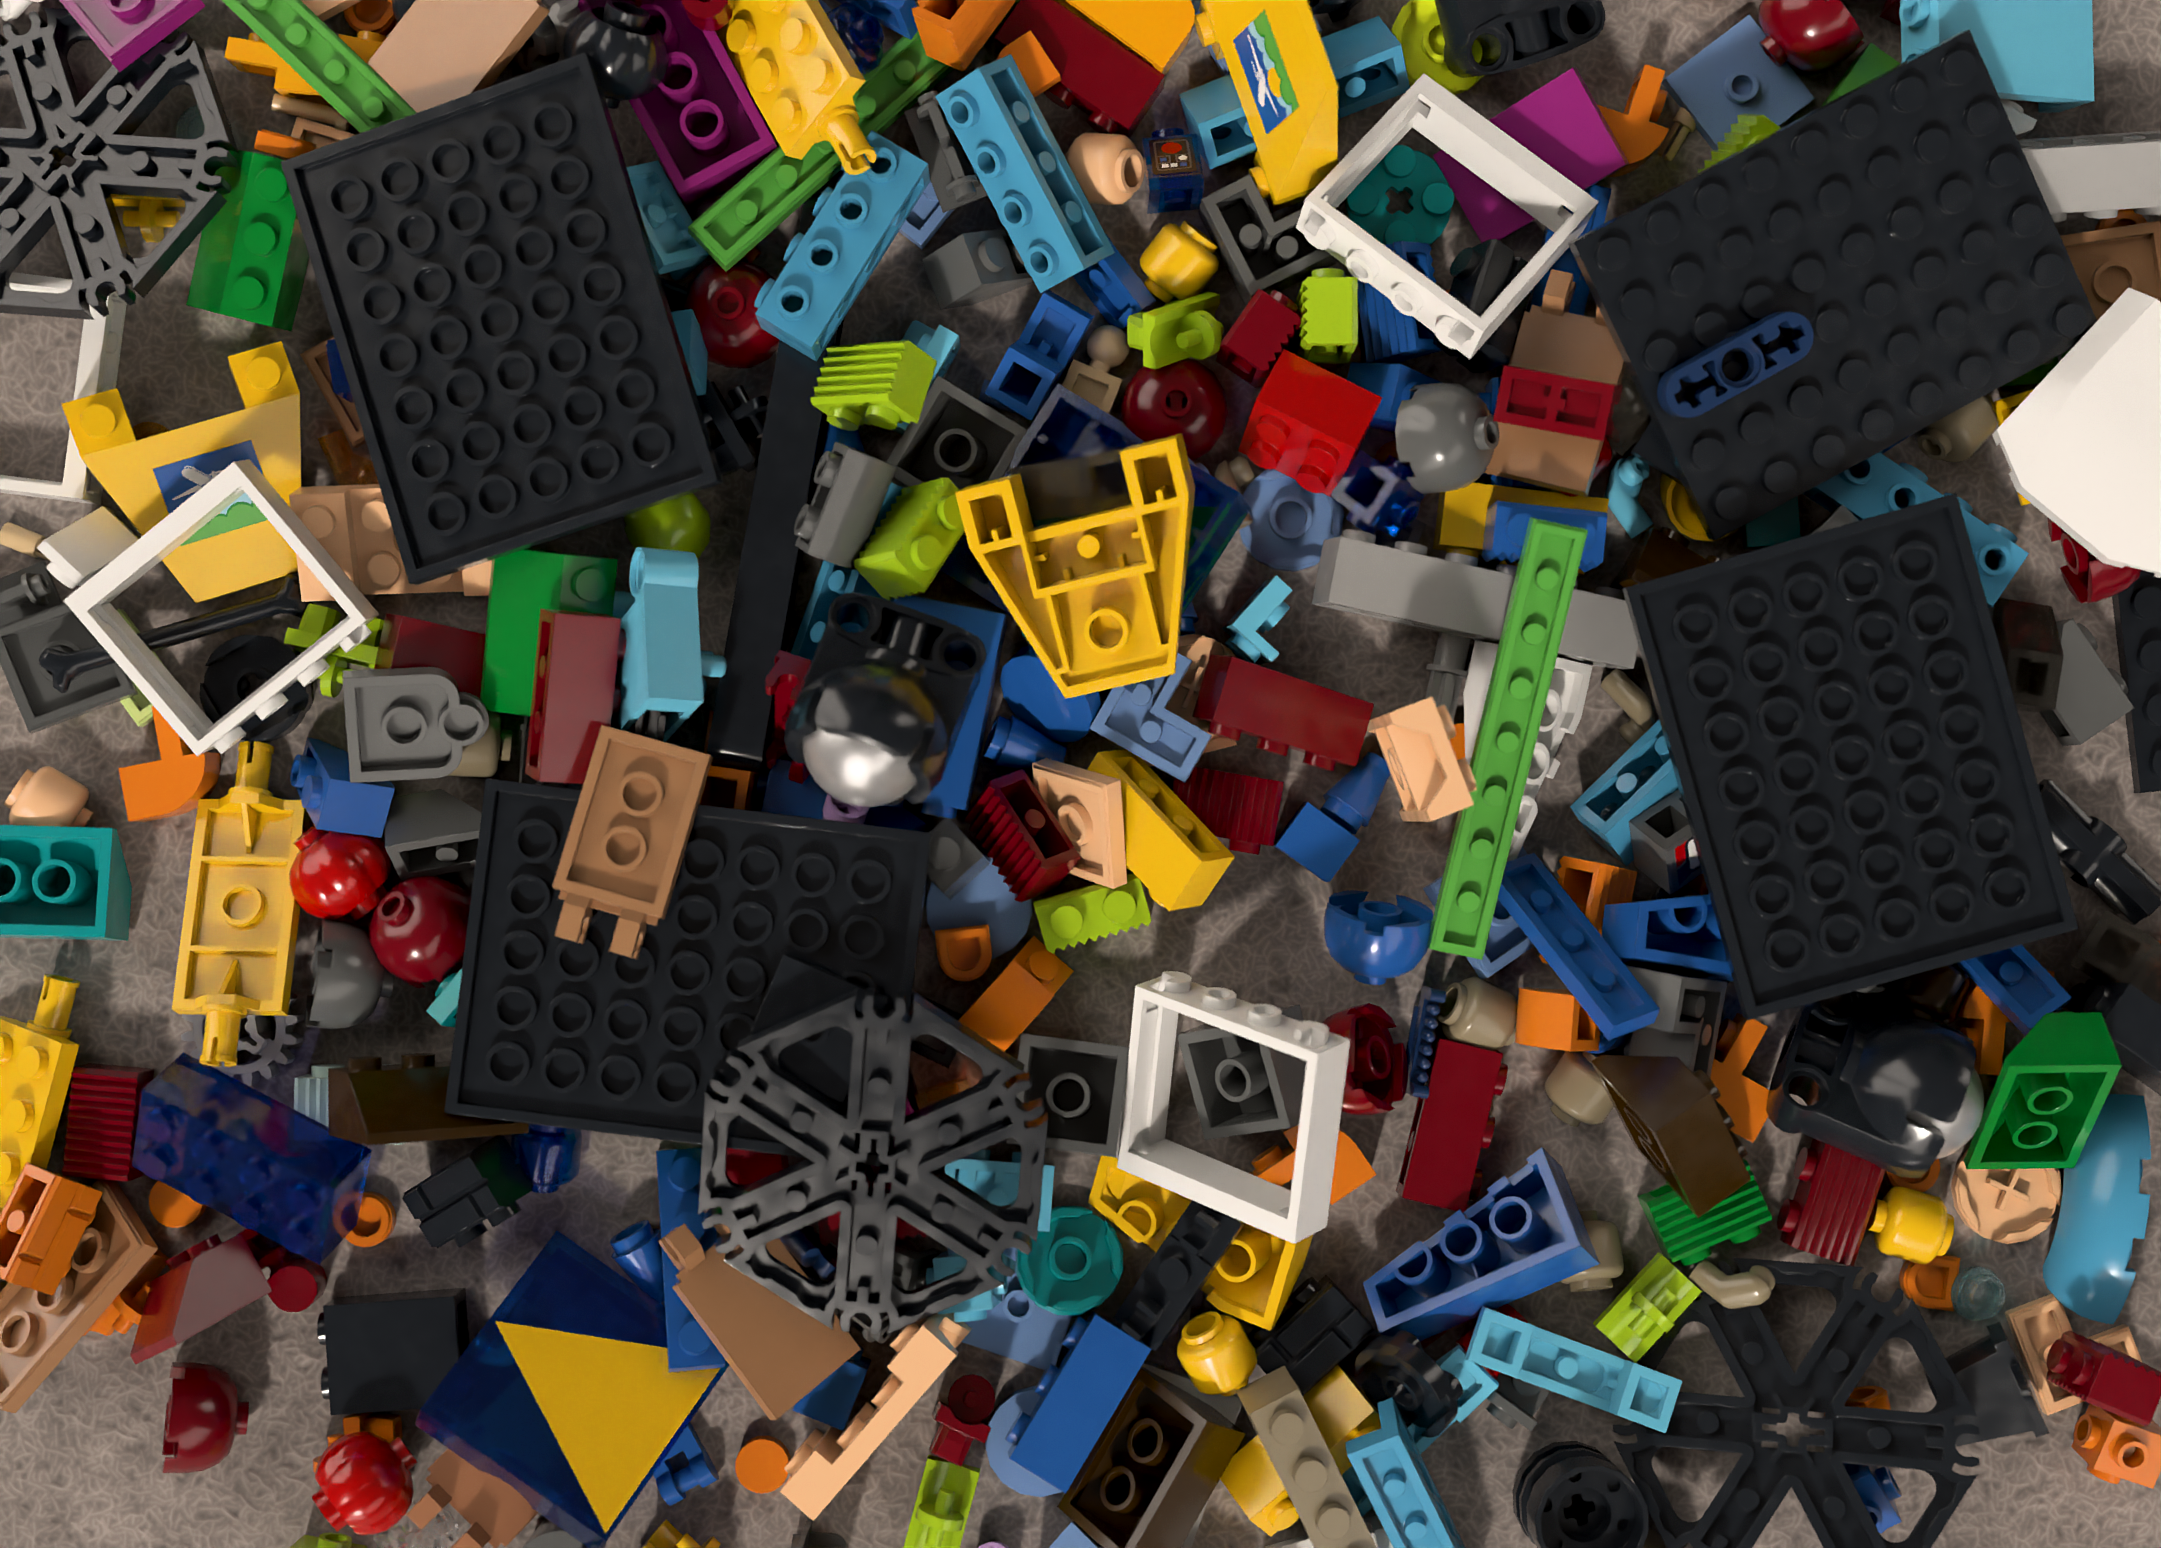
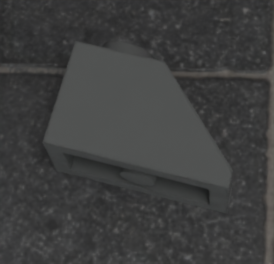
(431, 834)

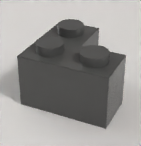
(1254, 246)
(1686, 1019)

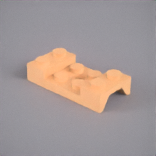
(359, 537)
(1423, 761)
(832, 1458)

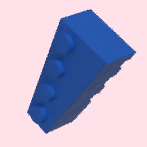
(1668, 936)
(1488, 1256)

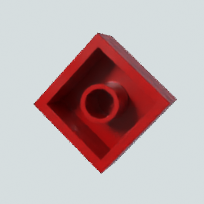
(1308, 423)

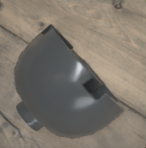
(1445, 436)
(345, 977)

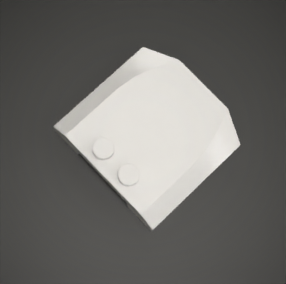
(2092, 438)

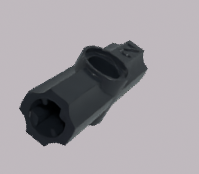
(2098, 857)

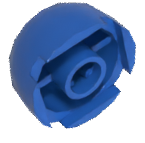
(1376, 936)

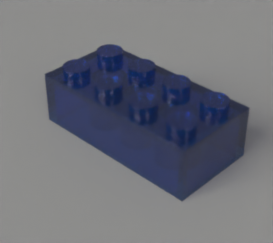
(250, 1157)

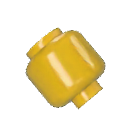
(1179, 262)
(1911, 1225)
(1216, 1354)

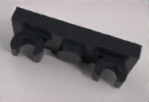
(1177, 1273)

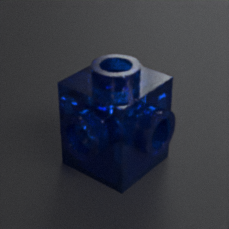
(1378, 494)

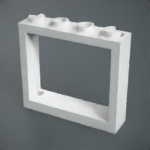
(1487, 154)
(95, 374)
(95, 611)
(1217, 1185)

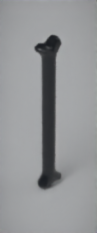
(284, 601)

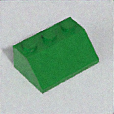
(253, 248)
(517, 592)
(2047, 1095)

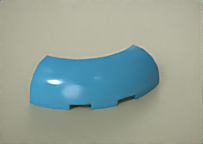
(2102, 1213)

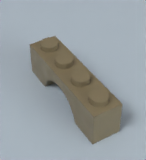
(1304, 1462)

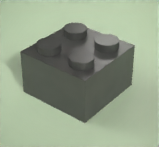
(955, 440)
(1241, 1082)
(1080, 1090)

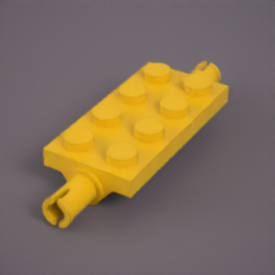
(799, 77)
(240, 907)
(34, 1080)

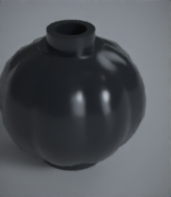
(623, 46)

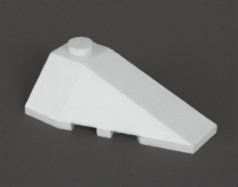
(1560, 716)

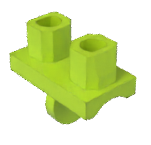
(1177, 330)
(315, 624)
(1647, 1307)
(942, 1505)

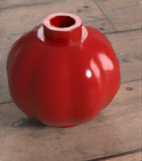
(338, 873)
(365, 1483)

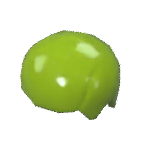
(672, 525)

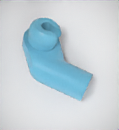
(1623, 492)

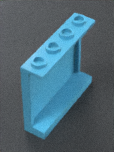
(2028, 46)

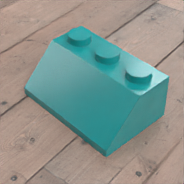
(63, 883)

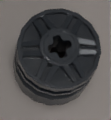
(1606, 1514)

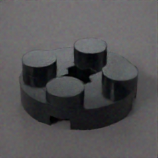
(228, 680)
(1420, 1388)

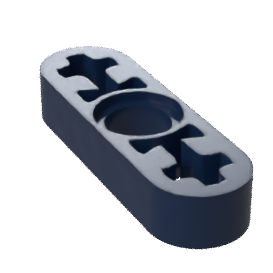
(1777, 360)

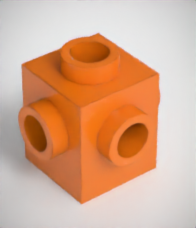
(2118, 1447)

